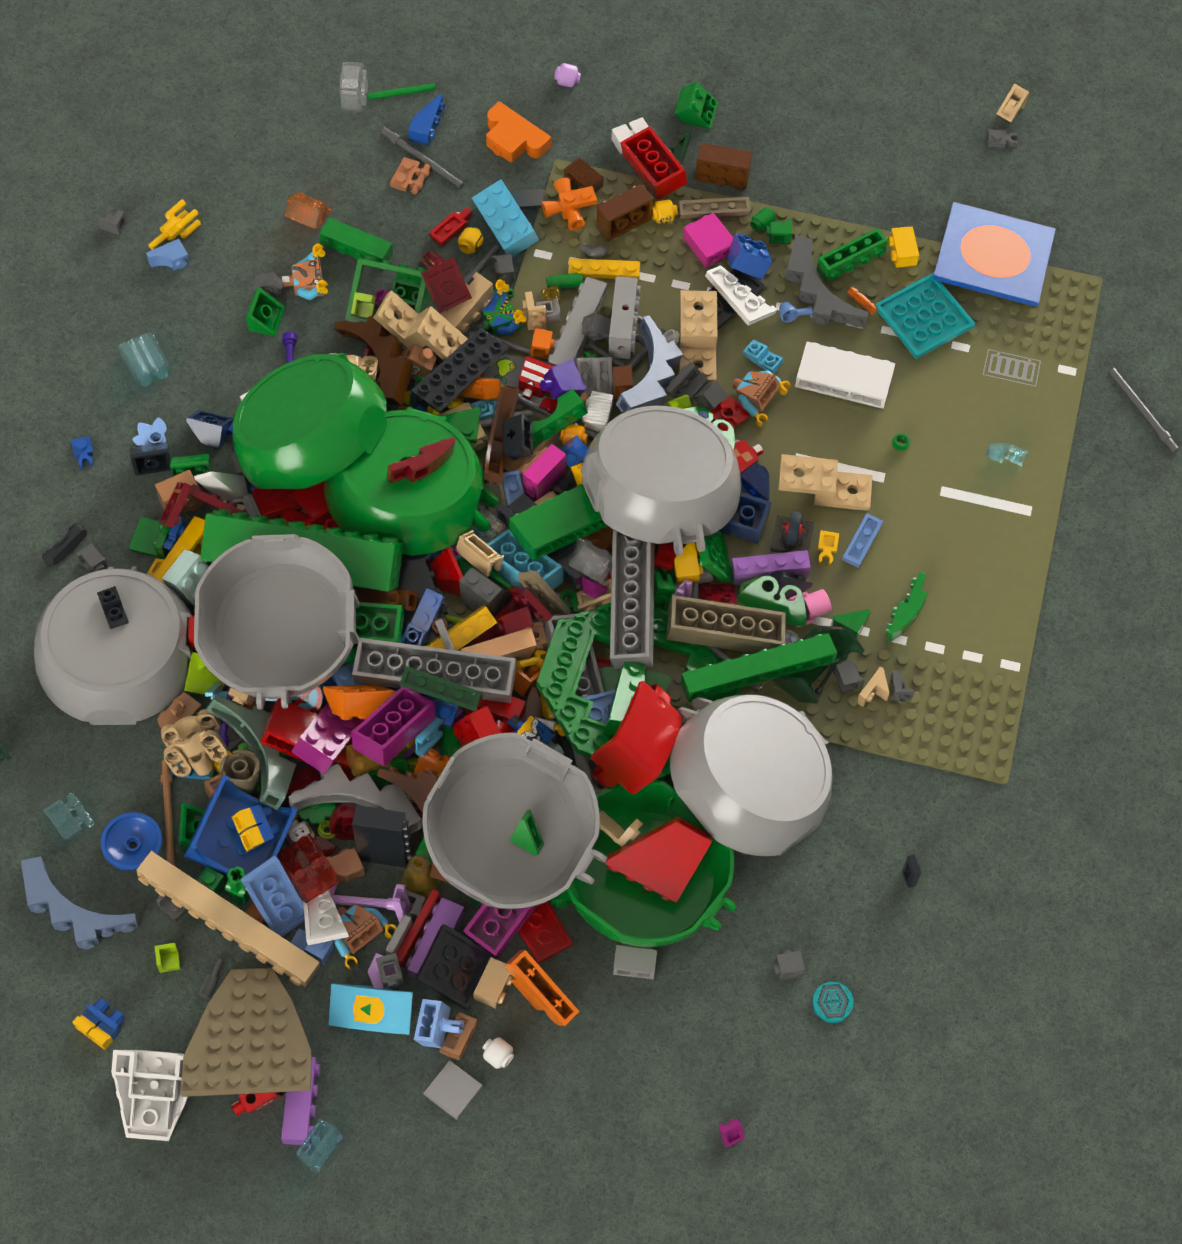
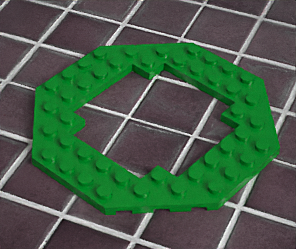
(565, 664)

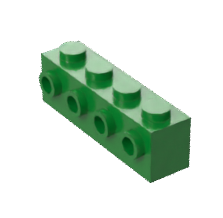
(354, 241)
(852, 255)

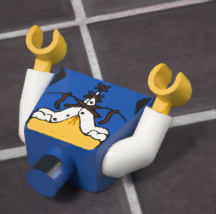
(536, 728)

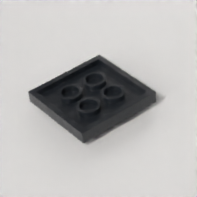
(453, 966)

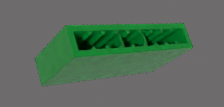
(556, 523)

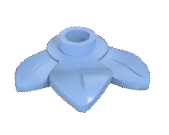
(149, 433)

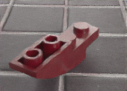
(429, 460)

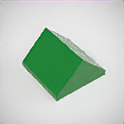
(264, 313)
(188, 823)

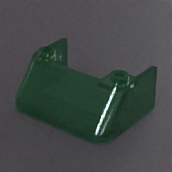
(800, 683)

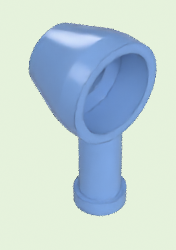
(789, 313)

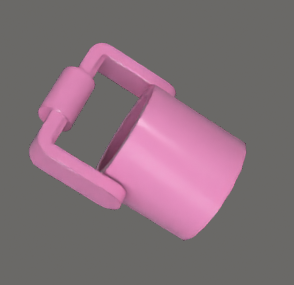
(815, 604)

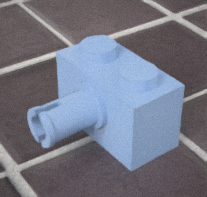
(434, 1024)

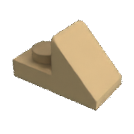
(1013, 103)
(876, 686)

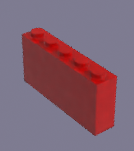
(287, 726)

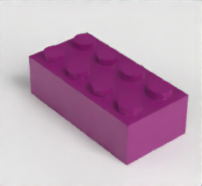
(393, 725)
(325, 739)
(497, 927)

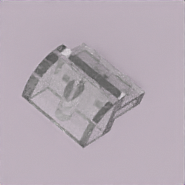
(591, 560)

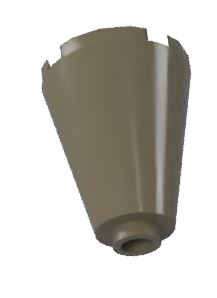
(243, 770)

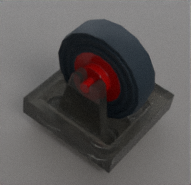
(791, 534)

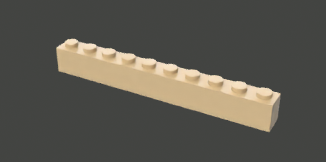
(228, 919)

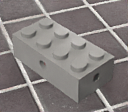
(624, 317)

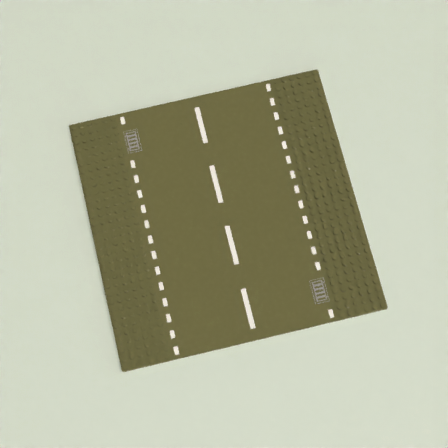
(945, 505)

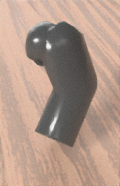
(594, 252)

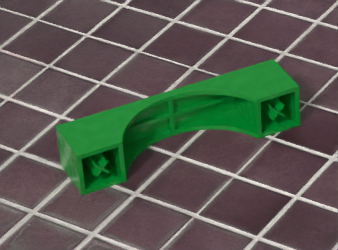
(368, 558)

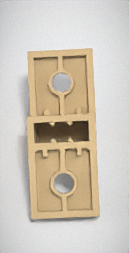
(420, 329)
(699, 331)
(825, 482)

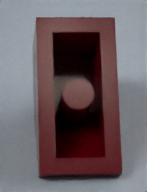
(514, 622)

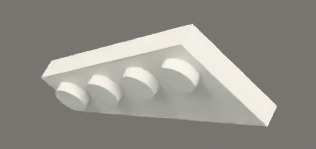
(740, 297)
(323, 920)

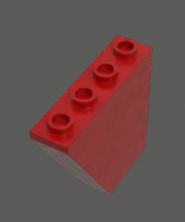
(663, 857)

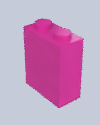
(708, 239)
(544, 472)

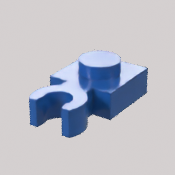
(82, 449)
(175, 534)

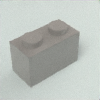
(635, 961)

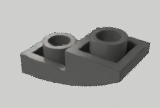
(529, 198)

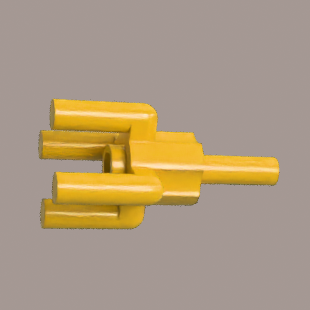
(176, 225)

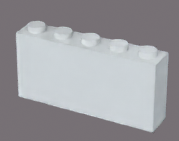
(845, 374)

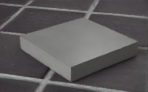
(399, 935)
(453, 1090)

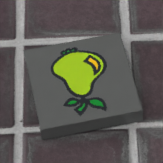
(507, 370)

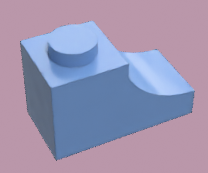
(170, 255)
(319, 951)

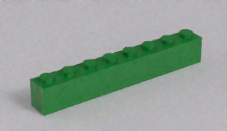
(758, 667)

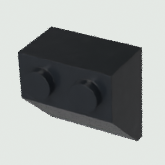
(151, 458)

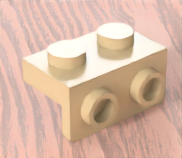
(534, 315)
(590, 603)

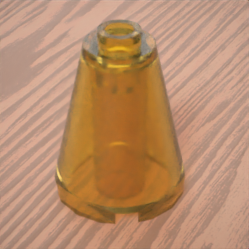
(417, 877)

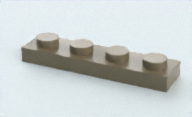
(720, 207)
(543, 592)

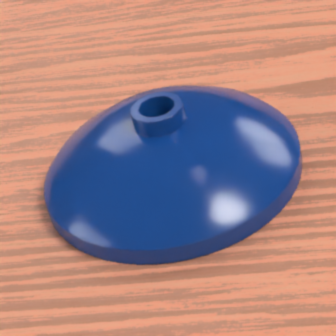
(129, 830)

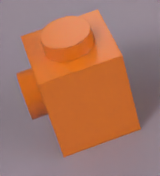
(541, 343)

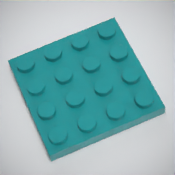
(924, 316)

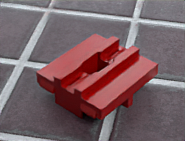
(732, 407)

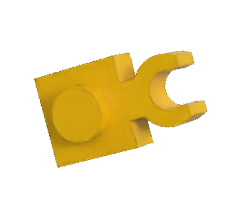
(827, 544)

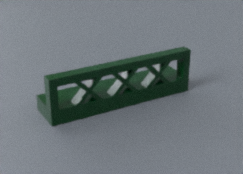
(441, 689)

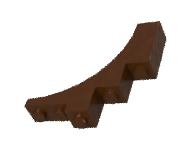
(394, 369)
(494, 455)
(417, 789)

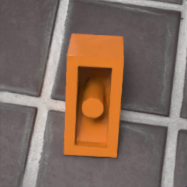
(525, 678)

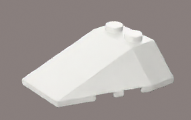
(148, 1092)

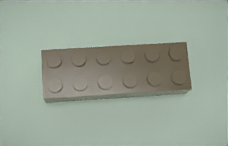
(724, 625)

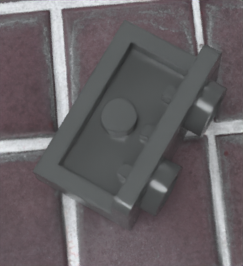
(687, 382)

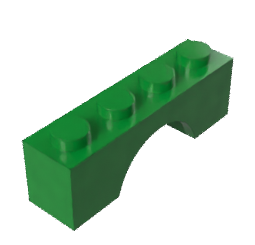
(568, 410)

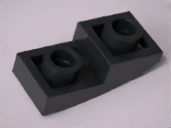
(112, 607)

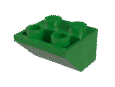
(696, 106)
(408, 288)
(196, 463)

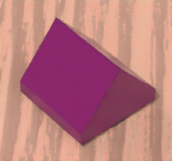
(592, 587)

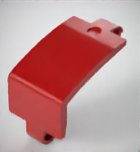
(641, 742)

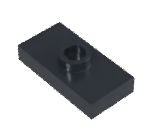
(911, 871)

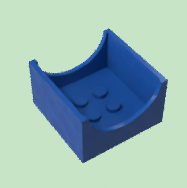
(217, 839)

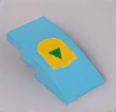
(370, 1008)

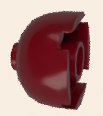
(341, 821)

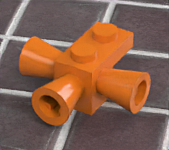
(569, 203)

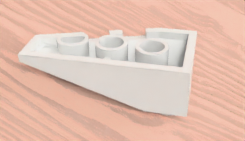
(227, 486)

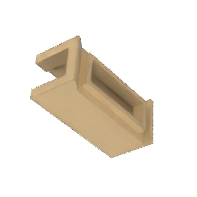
(478, 553)

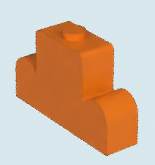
(513, 134)
(540, 989)

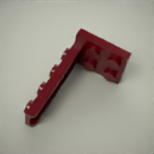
(444, 281)
(179, 500)
(520, 598)

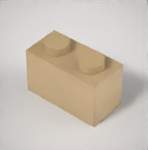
(493, 984)

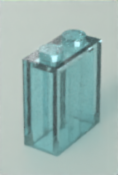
(144, 359)

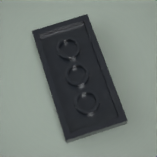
(724, 309)

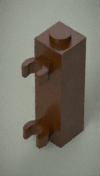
(406, 598)

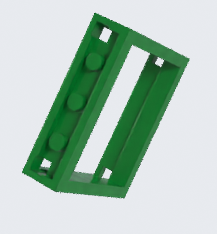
(385, 265)

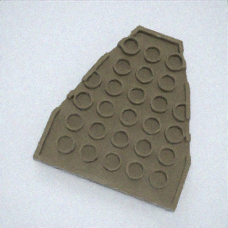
(248, 1040)

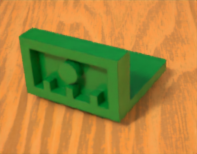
(150, 538)

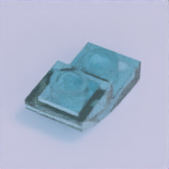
(1000, 451)

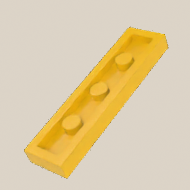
(604, 268)

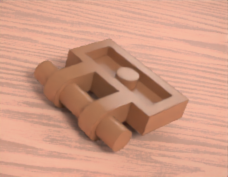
(405, 173)

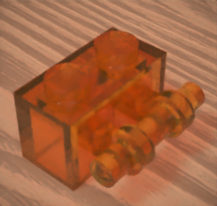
(306, 210)

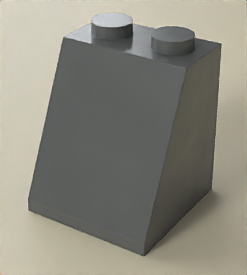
(480, 590)

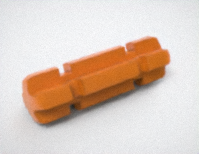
(862, 300)

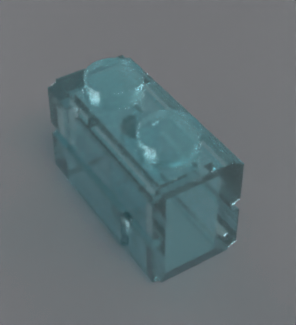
(319, 1145)

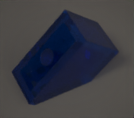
(756, 481)

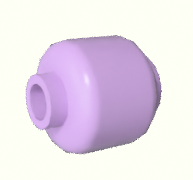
(567, 75)

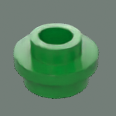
(901, 438)

